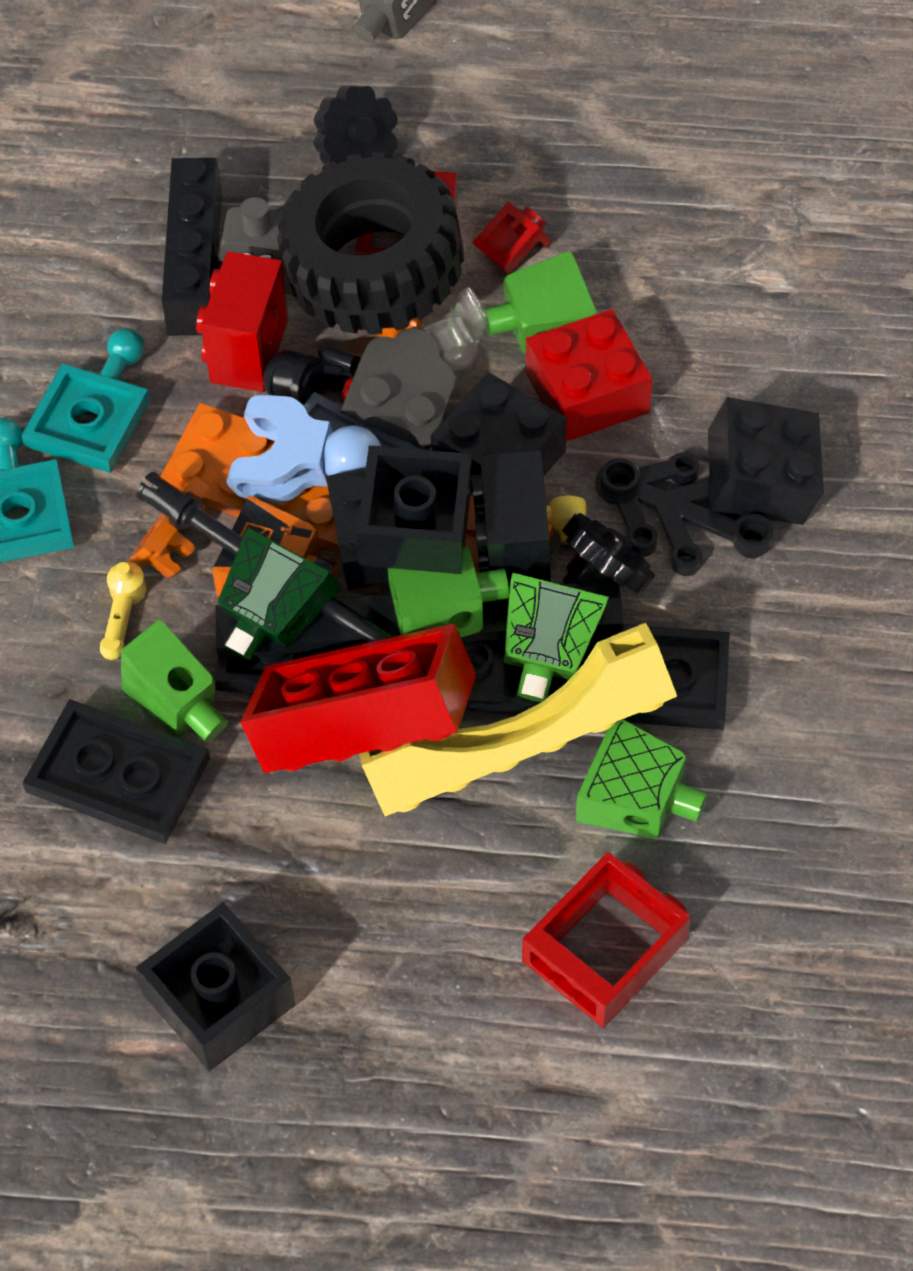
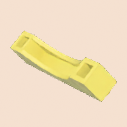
(614, 682)

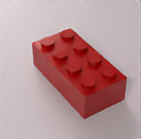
(359, 699)

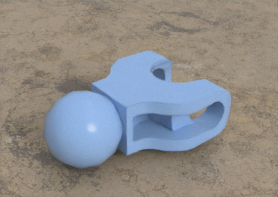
(301, 454)

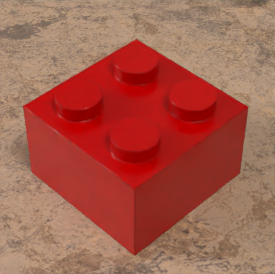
(243, 320)
(589, 373)

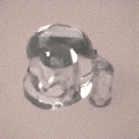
(460, 334)

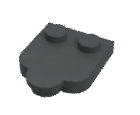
(401, 387)

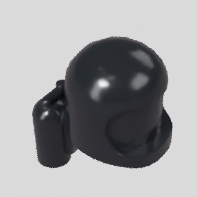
(301, 374)

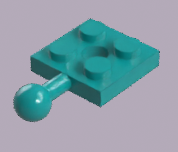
(81, 391)
(36, 488)

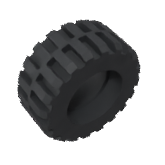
(363, 199)

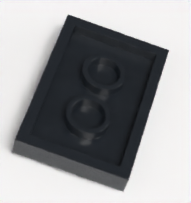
(117, 771)

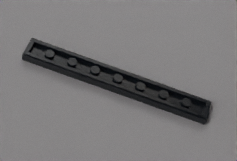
(327, 635)

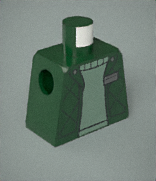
(272, 594)

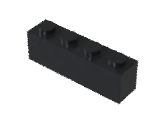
(190, 241)

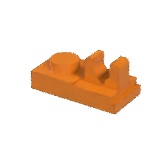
(164, 538)

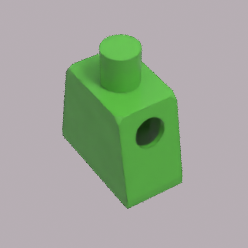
(541, 299)
(440, 599)
(170, 683)

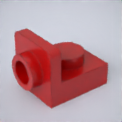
(511, 236)

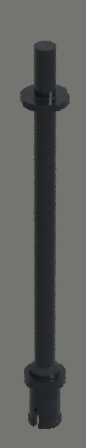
(187, 511)

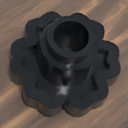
(354, 125)
(604, 556)

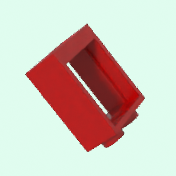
(571, 975)

